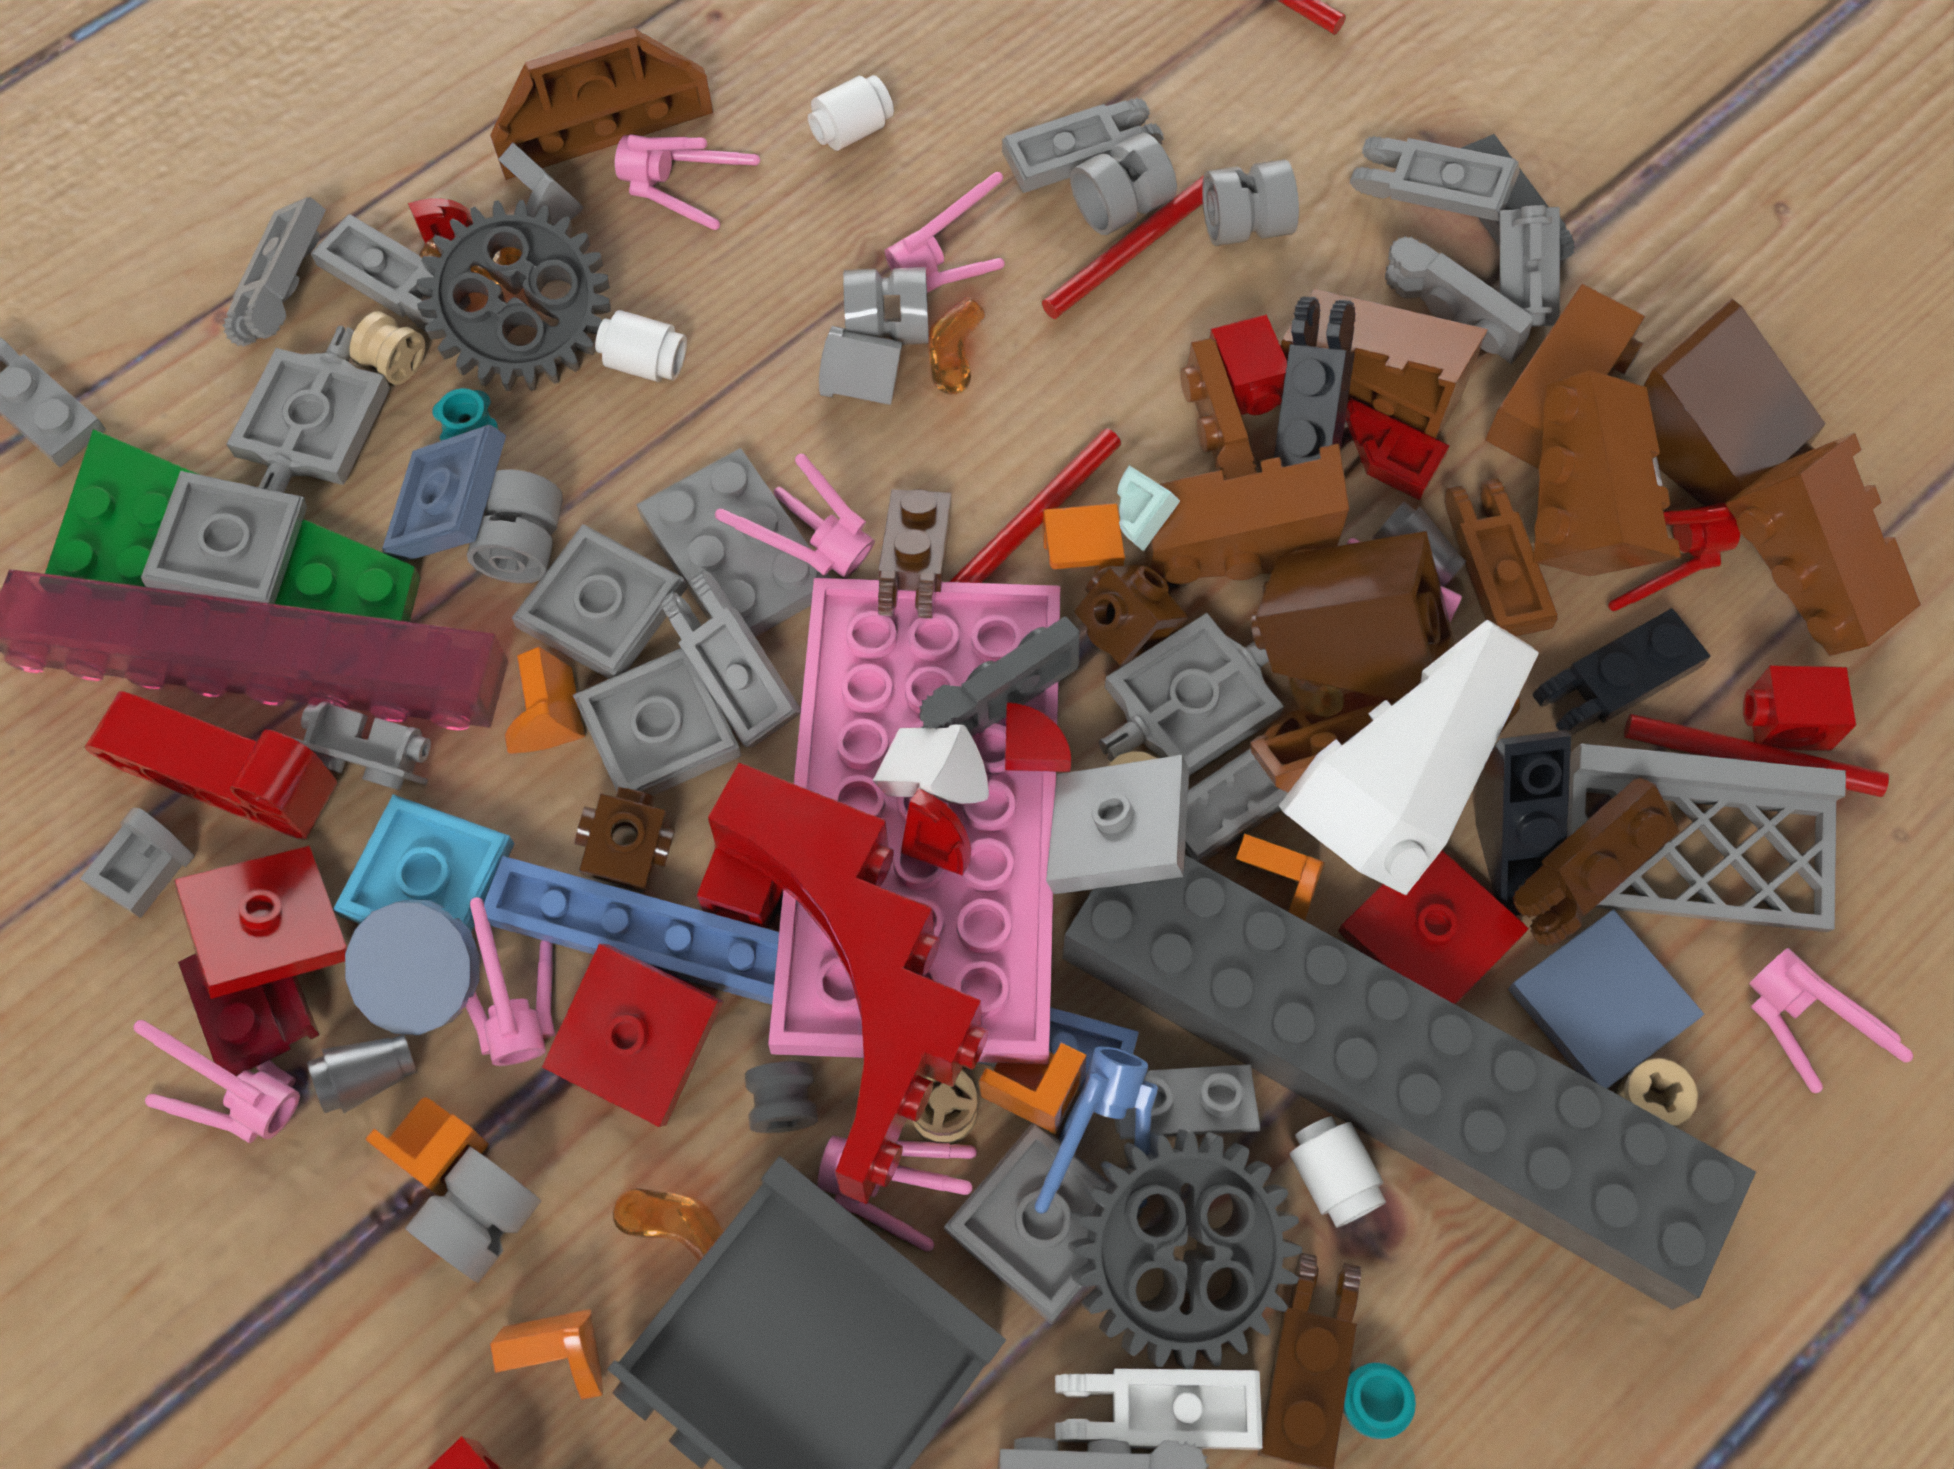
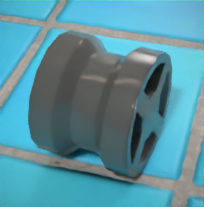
(781, 1097)

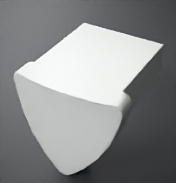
(935, 761)

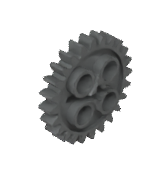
(483, 334)
(1246, 1244)

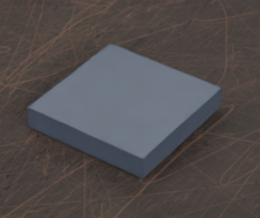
(444, 494)
(1605, 1001)

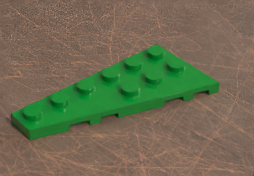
(121, 507)

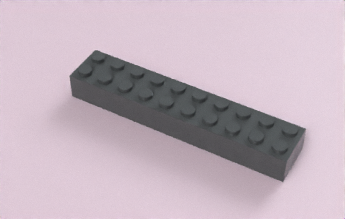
(1419, 1076)

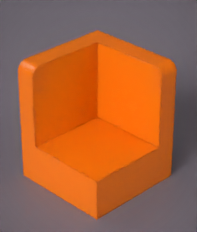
(1083, 537)
(1037, 1090)
(428, 1144)

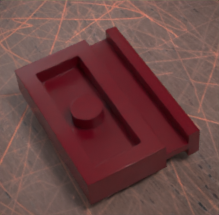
(250, 1023)

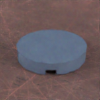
(411, 967)

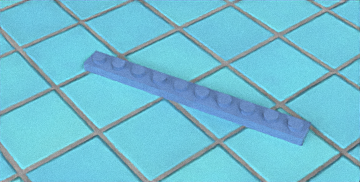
(689, 941)

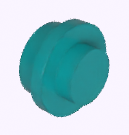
(1379, 1401)

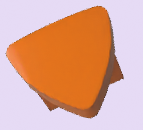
(550, 707)
(1286, 864)
(553, 1340)

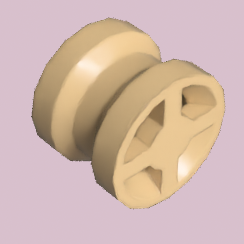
(384, 346)
(1667, 1076)
(944, 1101)

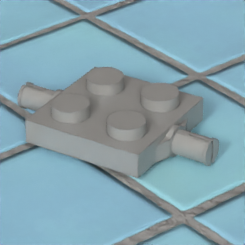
(309, 415)
(1191, 696)

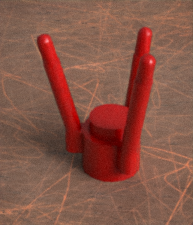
(1703, 534)

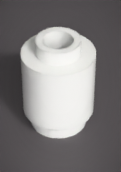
(850, 111)
(641, 346)
(1337, 1171)

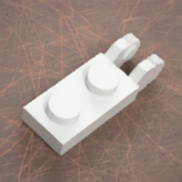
(1169, 1404)

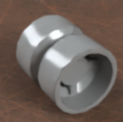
(1126, 182)
(1251, 202)
(865, 304)
(517, 527)
(473, 1214)

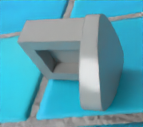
(544, 187)
(859, 366)
(137, 863)

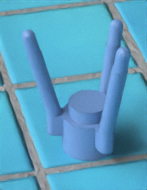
(1110, 1088)

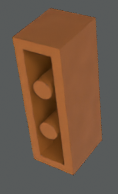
(1587, 336)

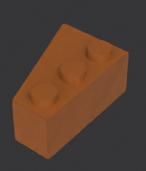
(1599, 479)
(1250, 520)

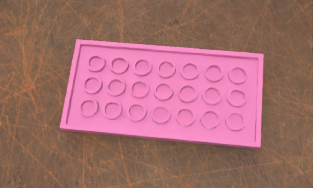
(996, 919)

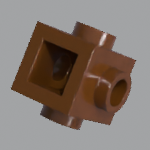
(1128, 611)
(617, 863)

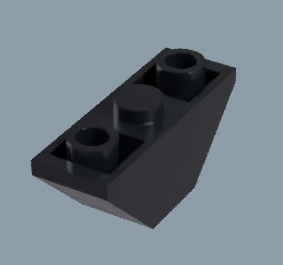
(1522, 807)

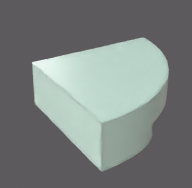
(1143, 507)

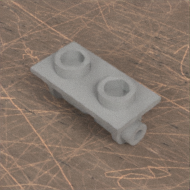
(1531, 261)
(387, 754)
(1200, 1101)

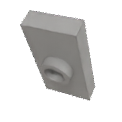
(1229, 806)

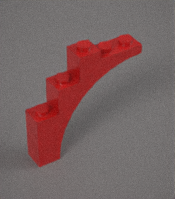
(911, 1025)

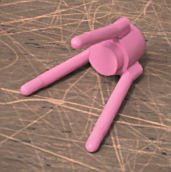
(649, 160)
(924, 251)
(838, 542)
(1794, 987)
(513, 1029)
(257, 1102)
(828, 1182)

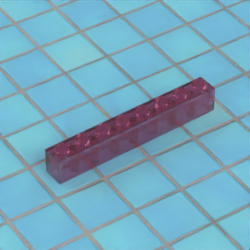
(250, 649)

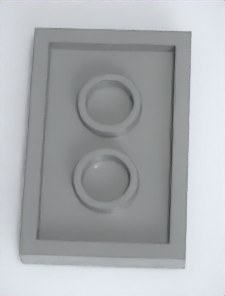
(755, 576)

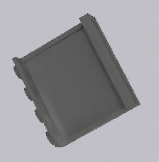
(804, 1343)

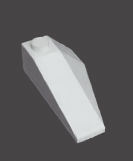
(1405, 777)

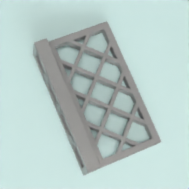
(1722, 784)

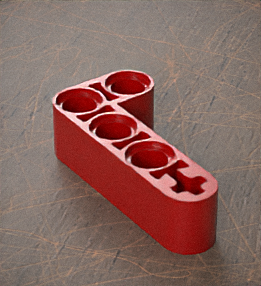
(262, 781)

